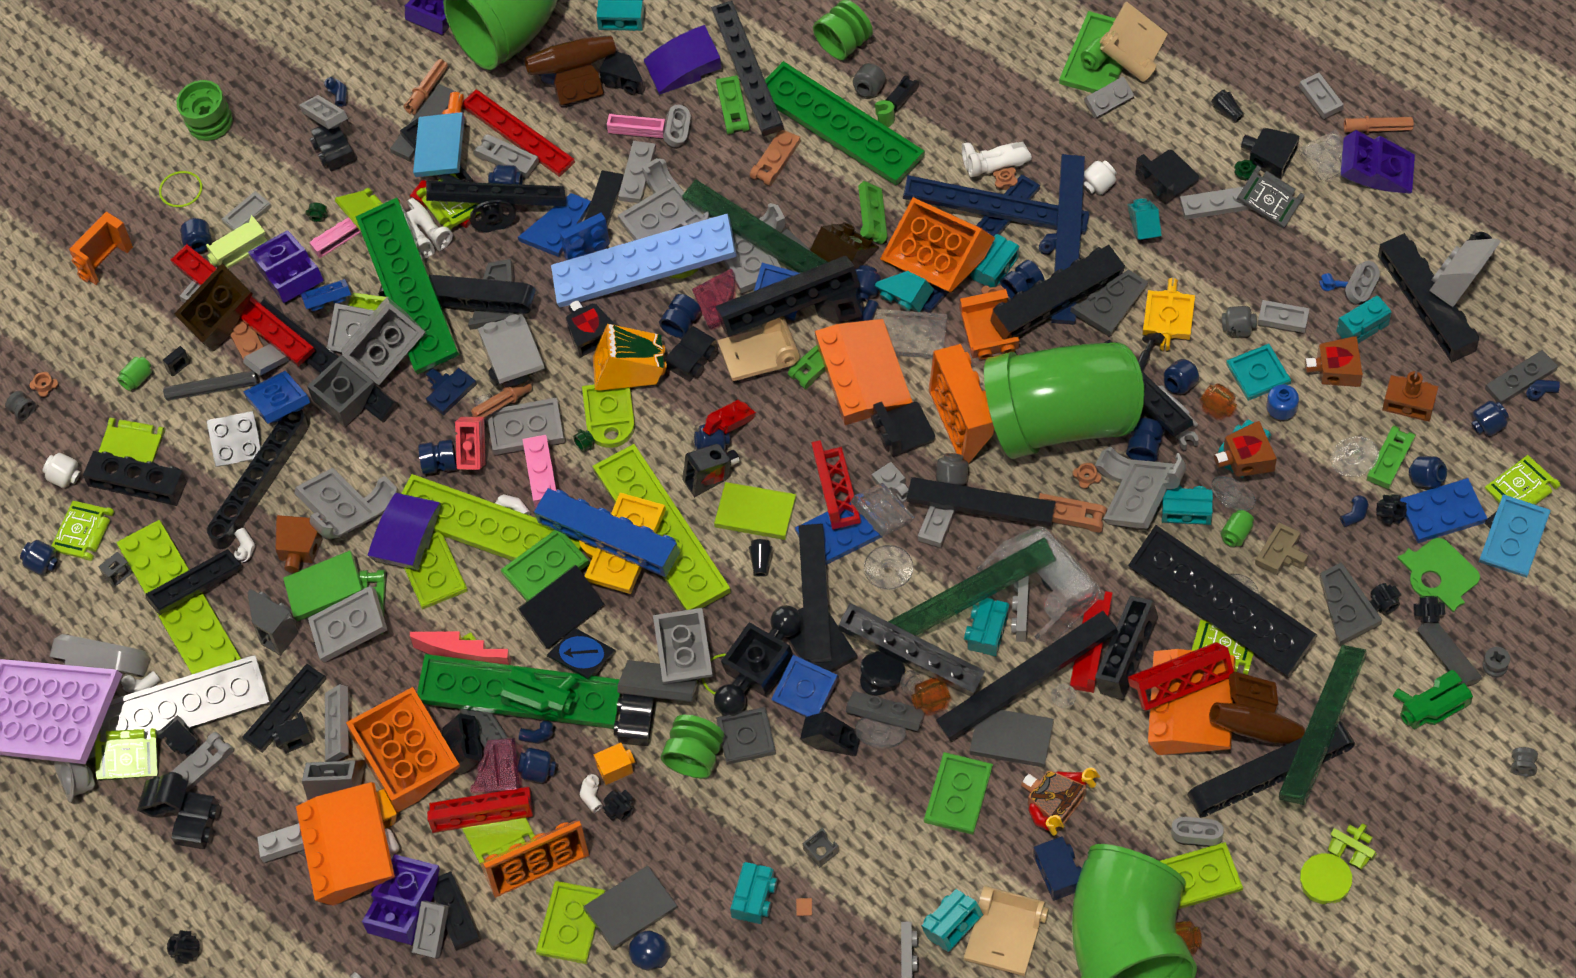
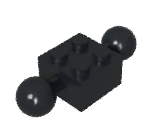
(757, 660)

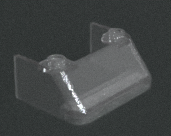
(1071, 585)

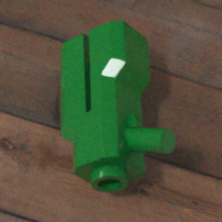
(537, 696)
(1435, 703)

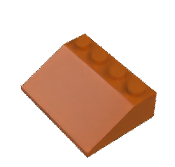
(936, 245)
(862, 368)
(960, 401)
(1185, 722)
(403, 748)
(344, 843)
(535, 858)

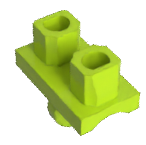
(1362, 852)

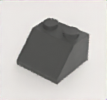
(341, 390)

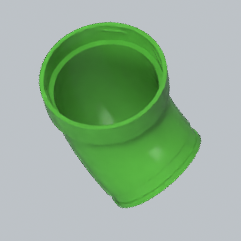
(496, 28)
(1063, 395)
(1128, 917)

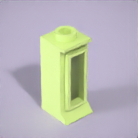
(236, 244)

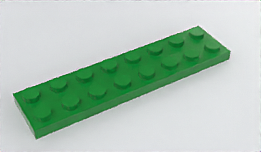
(842, 124)
(407, 281)
(480, 684)

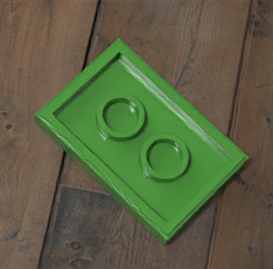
(543, 564)
(322, 585)
(958, 793)

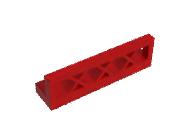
(828, 485)
(1087, 665)
(1178, 667)
(480, 809)

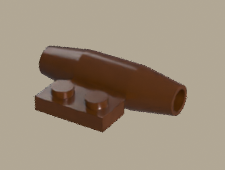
(572, 64)
(1255, 711)

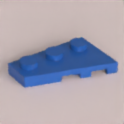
(546, 231)

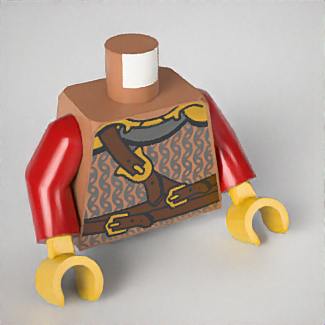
(1057, 796)

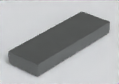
(1449, 652)

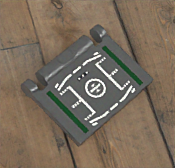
(1270, 197)

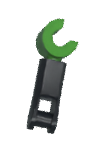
(886, 108)

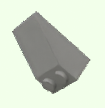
(510, 348)
(682, 646)

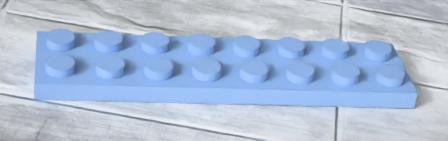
(643, 260)

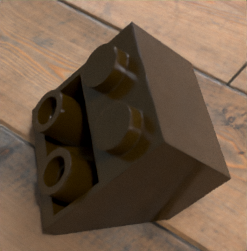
(842, 240)

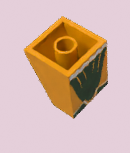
(628, 358)

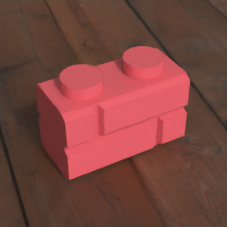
(470, 443)

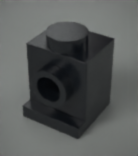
(292, 734)
(179, 736)

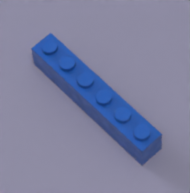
(607, 532)

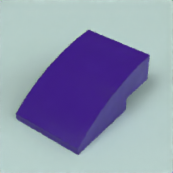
(427, 14)
(683, 60)
(1377, 163)
(286, 266)
(404, 531)
(399, 900)

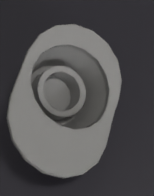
(74, 778)

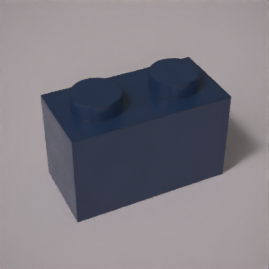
(1057, 867)

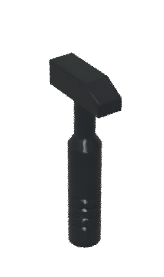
(1150, 339)

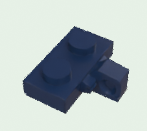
(448, 389)

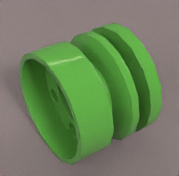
(842, 29)
(204, 110)
(692, 746)

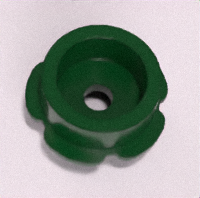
(1241, 173)
(317, 212)
(584, 440)

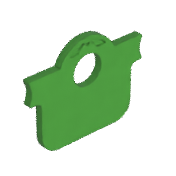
(1444, 560)

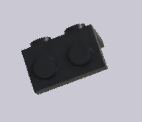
(1166, 175)
(902, 427)

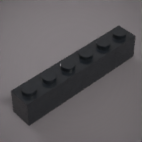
(1414, 279)
(1057, 292)
(787, 296)
(911, 650)

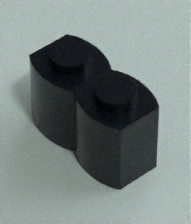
(332, 146)
(691, 354)
(634, 720)
(462, 738)
(162, 795)
(195, 820)

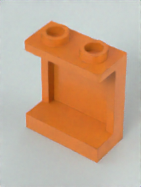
(98, 244)
(979, 330)

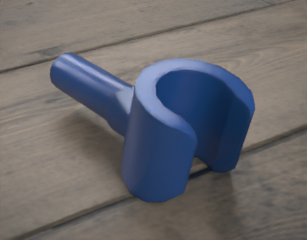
(1328, 283)

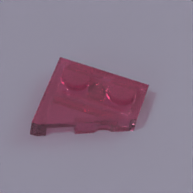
(715, 292)
(498, 767)

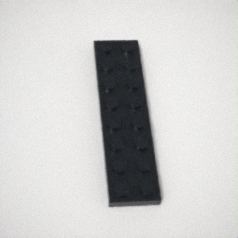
(1223, 600)

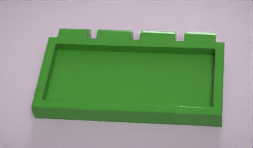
(1075, 73)

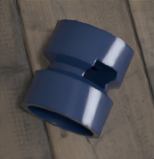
(1022, 278)
(679, 316)
(1145, 440)
(437, 457)

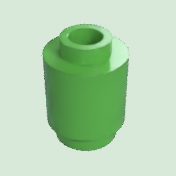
(1093, 56)
(134, 373)
(1237, 528)

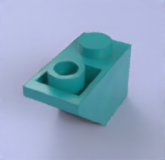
(1144, 219)
(906, 289)

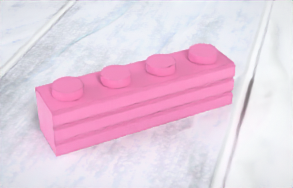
(635, 126)
(334, 237)

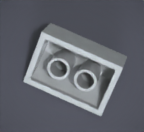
(1461, 269)
(382, 341)

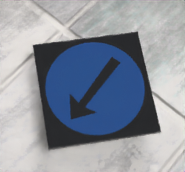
(581, 653)

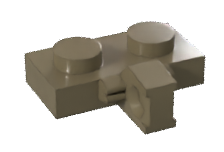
(1282, 550)

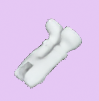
(1000, 157)
(440, 236)

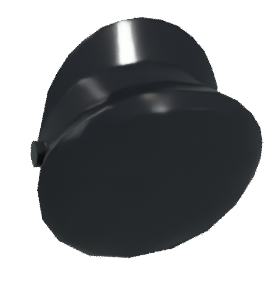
(880, 673)

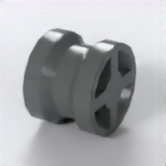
(20, 405)
(1493, 667)
(1524, 761)

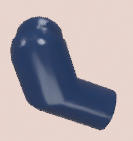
(338, 89)
(1048, 244)
(1540, 387)

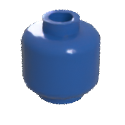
(1282, 402)

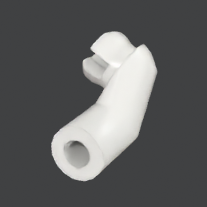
(513, 503)
(246, 546)
(134, 685)
(588, 793)

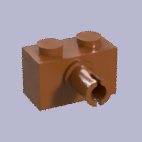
(1410, 396)

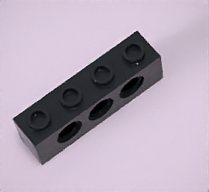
(167, 491)
(1126, 647)

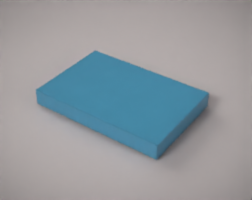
(439, 144)
(1514, 536)

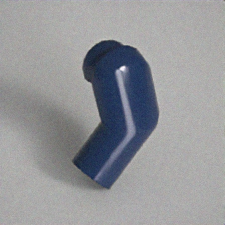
(868, 312)
(1358, 511)
(537, 736)

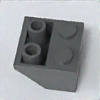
(271, 622)
(331, 776)

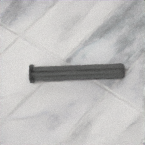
(210, 385)

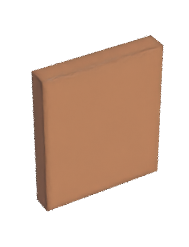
(804, 906)

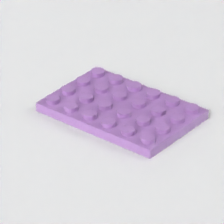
(53, 709)

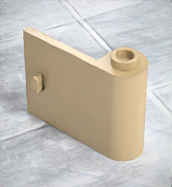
(1133, 42)
(759, 350)
(1005, 931)

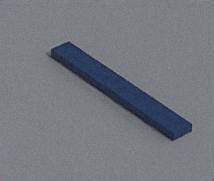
(1024, 189)
(985, 203)
(1068, 221)

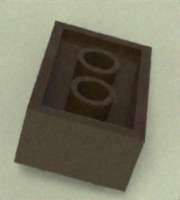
(215, 307)

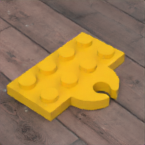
(614, 571)

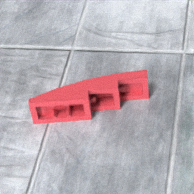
(451, 645)

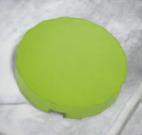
(1325, 878)

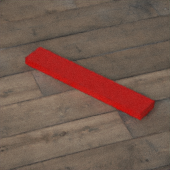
(517, 132)

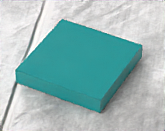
(1258, 371)

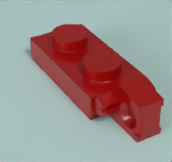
(729, 417)

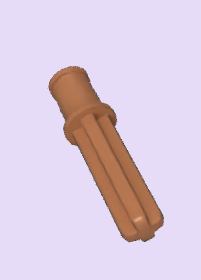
(421, 92)
(1378, 124)
(507, 396)

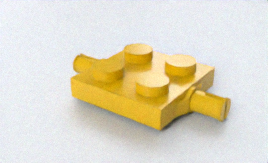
(1169, 314)

